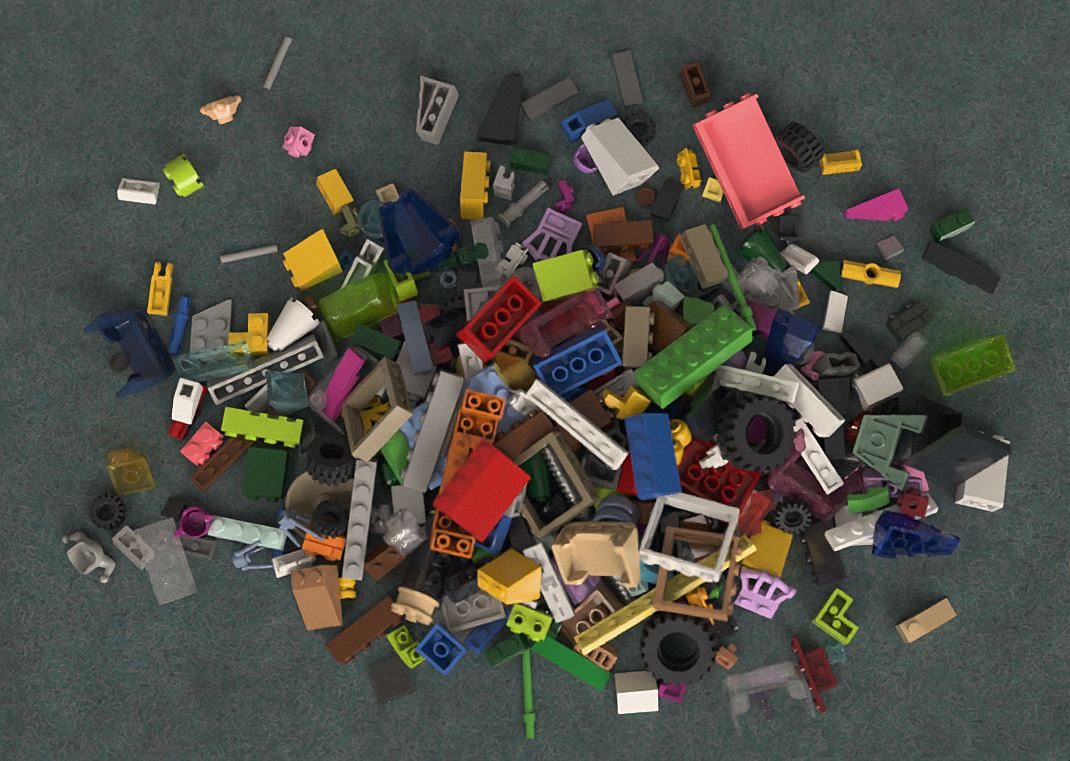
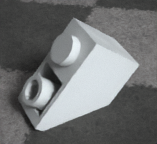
(186, 400)

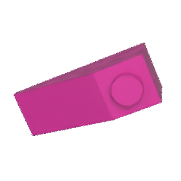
(881, 208)

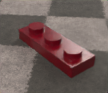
(439, 355)

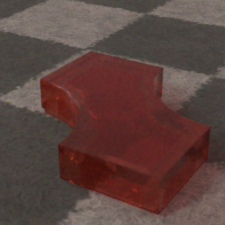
(761, 504)

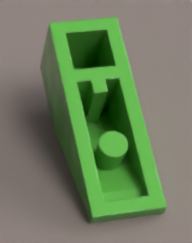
(395, 453)

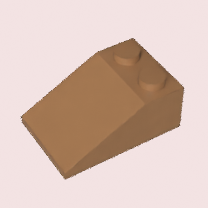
(318, 596)
(591, 611)

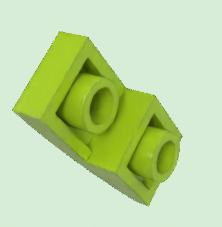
(405, 646)

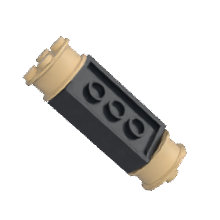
(423, 580)

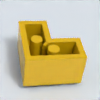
(256, 338)

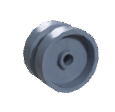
(617, 510)

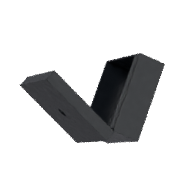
(944, 442)

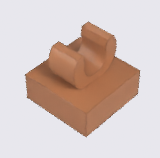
(726, 656)

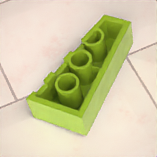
(262, 426)

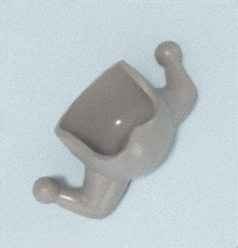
(88, 555)

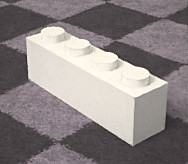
(811, 404)

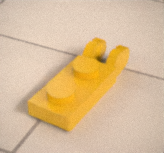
(160, 290)

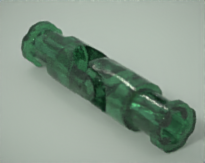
(463, 256)

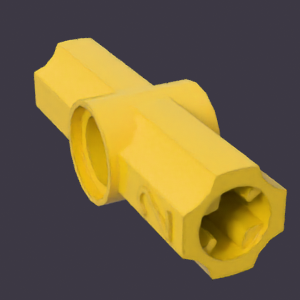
(883, 276)

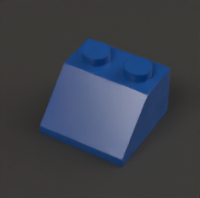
(441, 649)

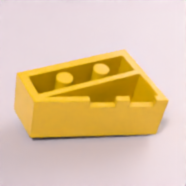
(473, 185)

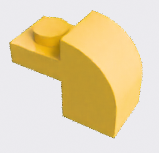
(631, 404)

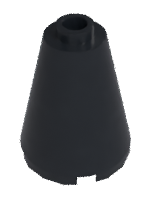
(554, 508)

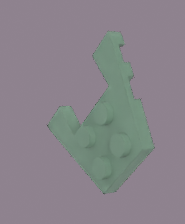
(879, 440)

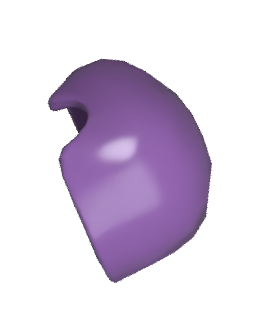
(584, 160)

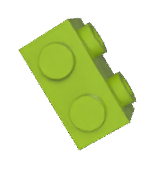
(529, 621)

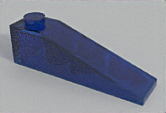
(788, 339)
(904, 535)

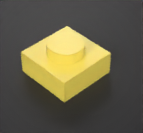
(713, 190)

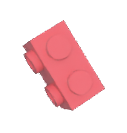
(202, 444)

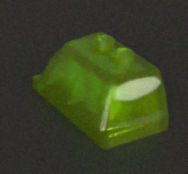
(360, 302)
(971, 363)

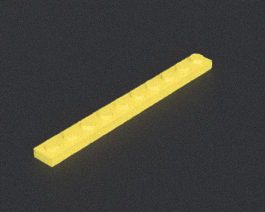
(644, 606)

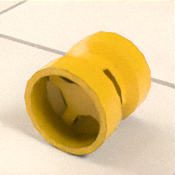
(346, 588)

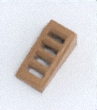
(600, 660)

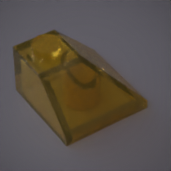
(129, 472)

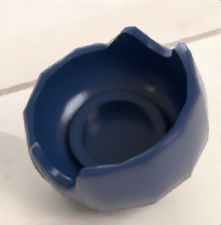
(598, 257)

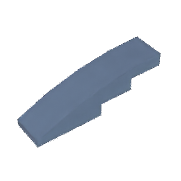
(415, 338)

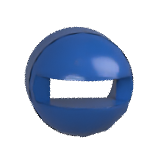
(347, 263)

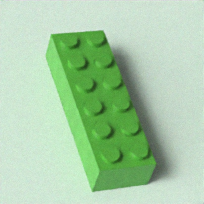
(693, 356)

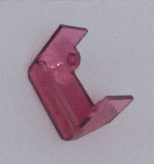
(563, 321)
(796, 481)

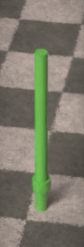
(745, 310)
(529, 716)

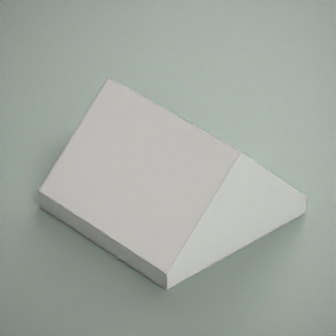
(878, 387)
(636, 692)

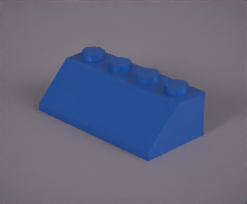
(577, 360)
(653, 455)

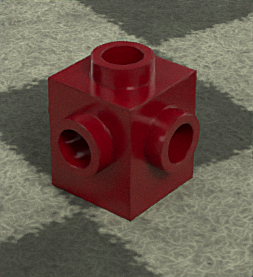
(918, 508)

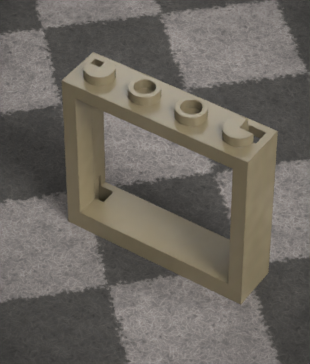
(384, 373)
(577, 476)

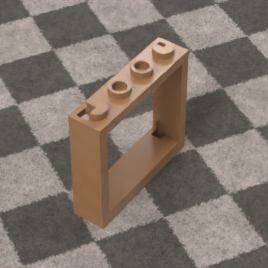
(703, 538)

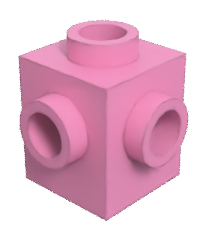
(298, 141)

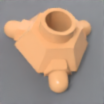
(222, 108)

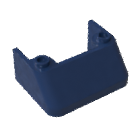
(140, 345)

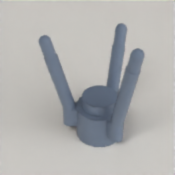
(289, 519)
(244, 556)

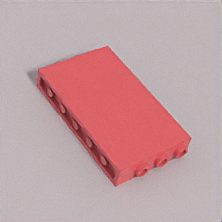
(747, 162)

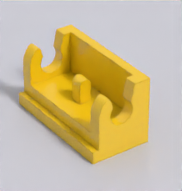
(840, 162)
(334, 191)

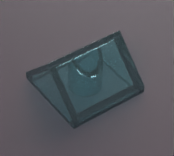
(286, 392)

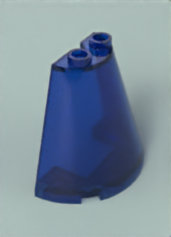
(415, 234)

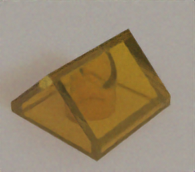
(514, 372)

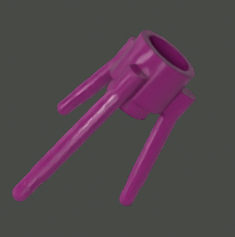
(660, 245)

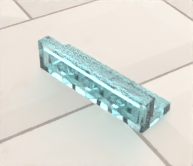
(216, 369)

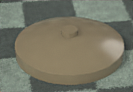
(307, 494)

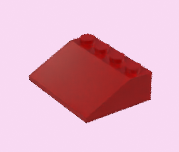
(720, 484)
(481, 490)

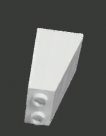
(618, 155)
(985, 488)

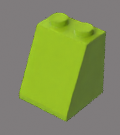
(565, 275)

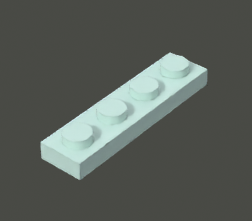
(247, 532)

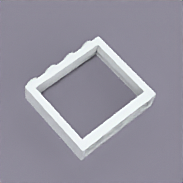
(698, 506)

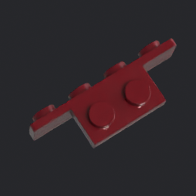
(818, 671)

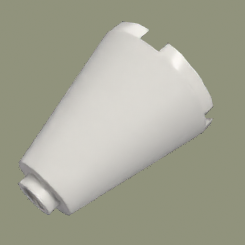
(291, 325)

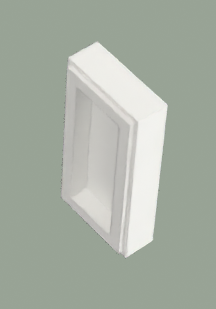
(799, 258)

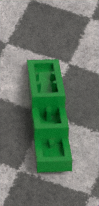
(572, 662)

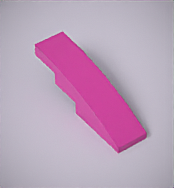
(342, 382)

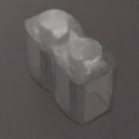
(909, 349)

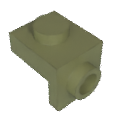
(350, 214)

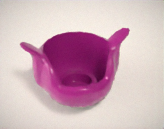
(194, 516)

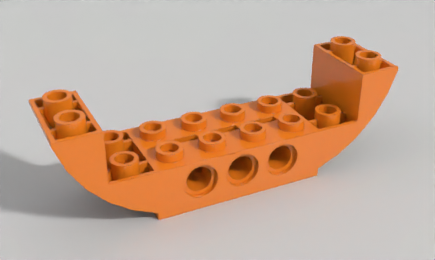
(474, 421)

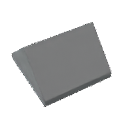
(411, 499)

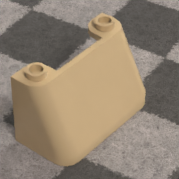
(599, 551)

